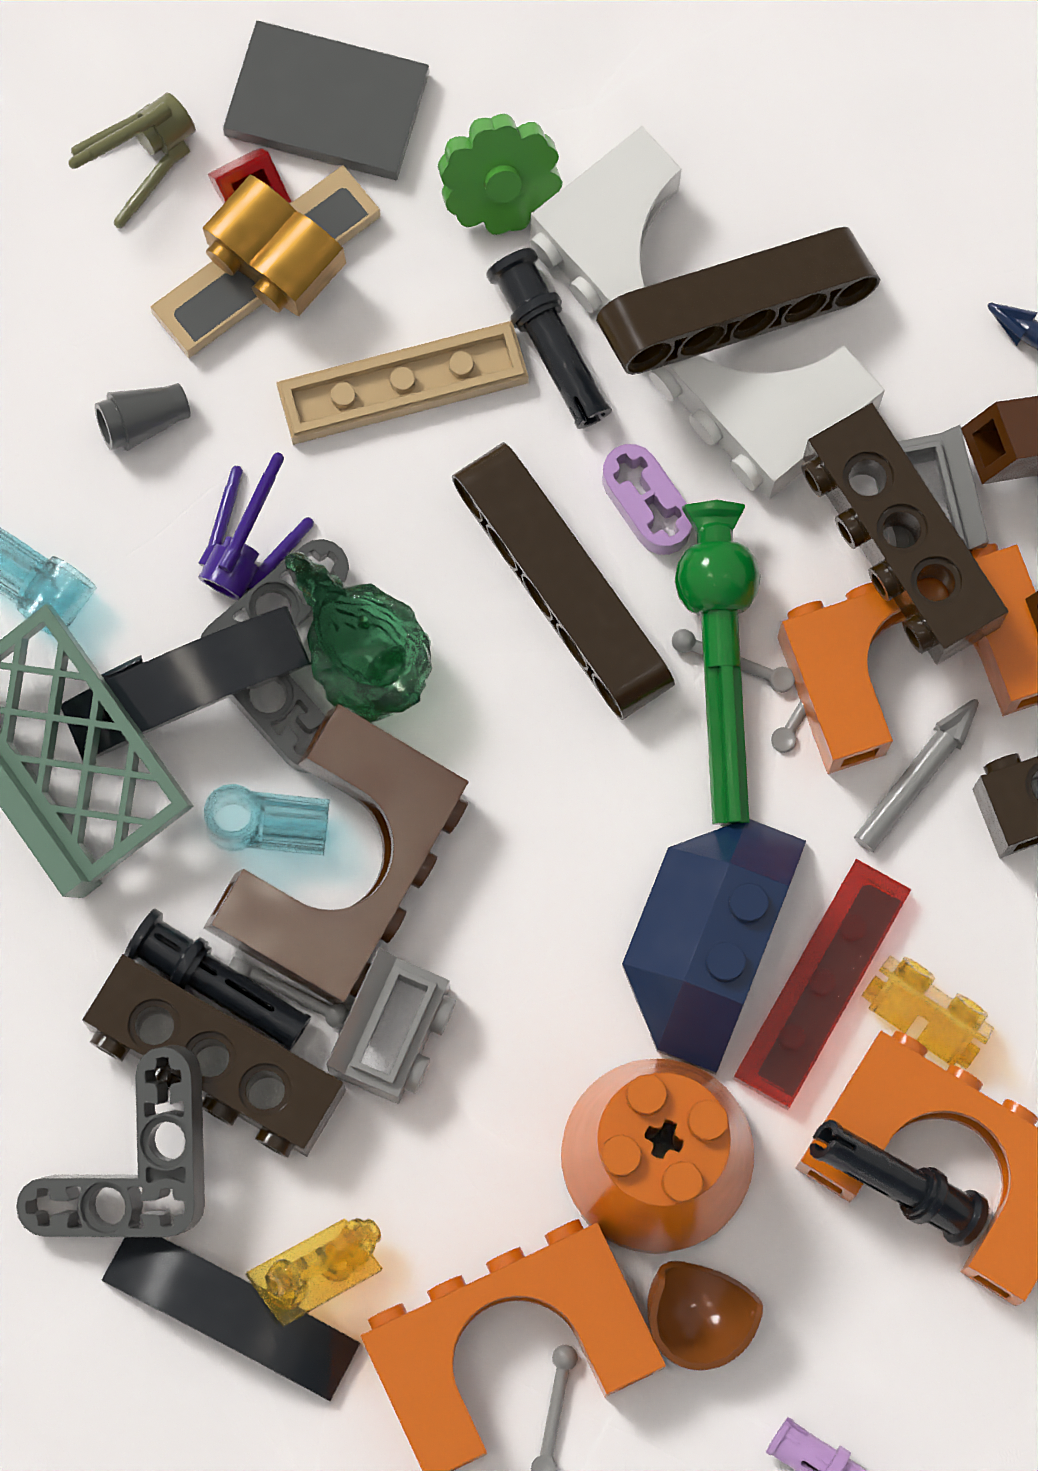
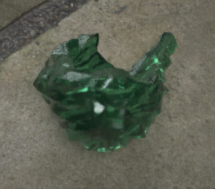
(362, 643)

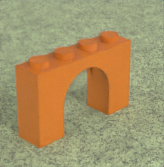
(832, 643)
(903, 1087)
(569, 1276)

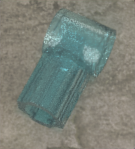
(35, 580)
(275, 822)

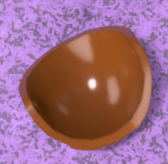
(701, 1315)

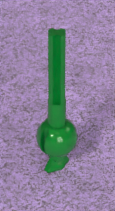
(718, 583)

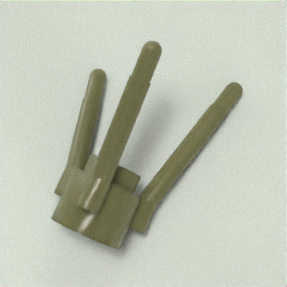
(157, 127)

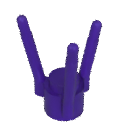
(231, 564)

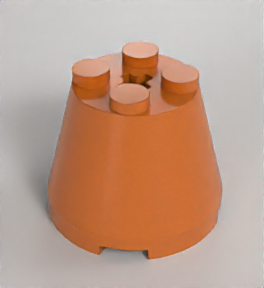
(647, 1199)

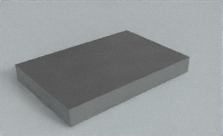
(326, 100)

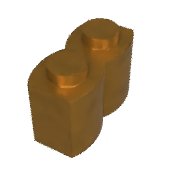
(273, 246)

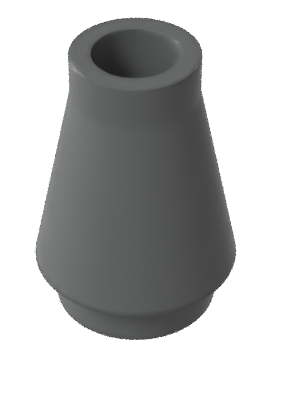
(139, 414)

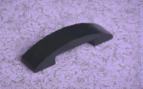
(196, 676)
(231, 1312)

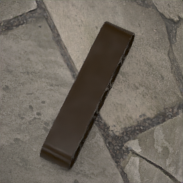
(737, 300)
(563, 581)

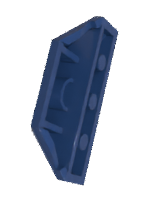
(707, 936)

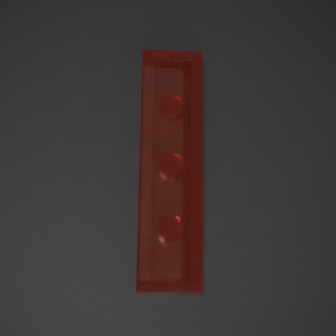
(821, 984)

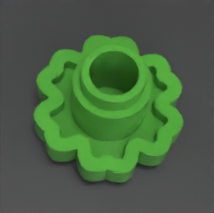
(499, 173)

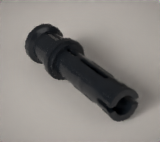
(537, 313)
(191, 965)
(921, 1192)

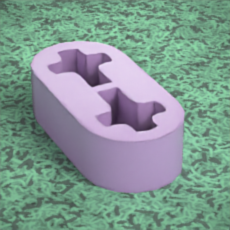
(635, 507)

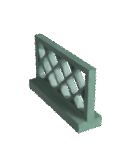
(26, 796)

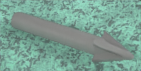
(949, 734)

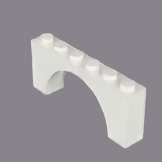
(758, 418)

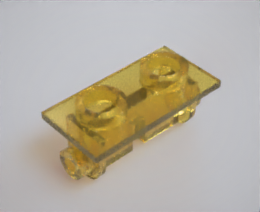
(950, 1020)
(318, 1268)

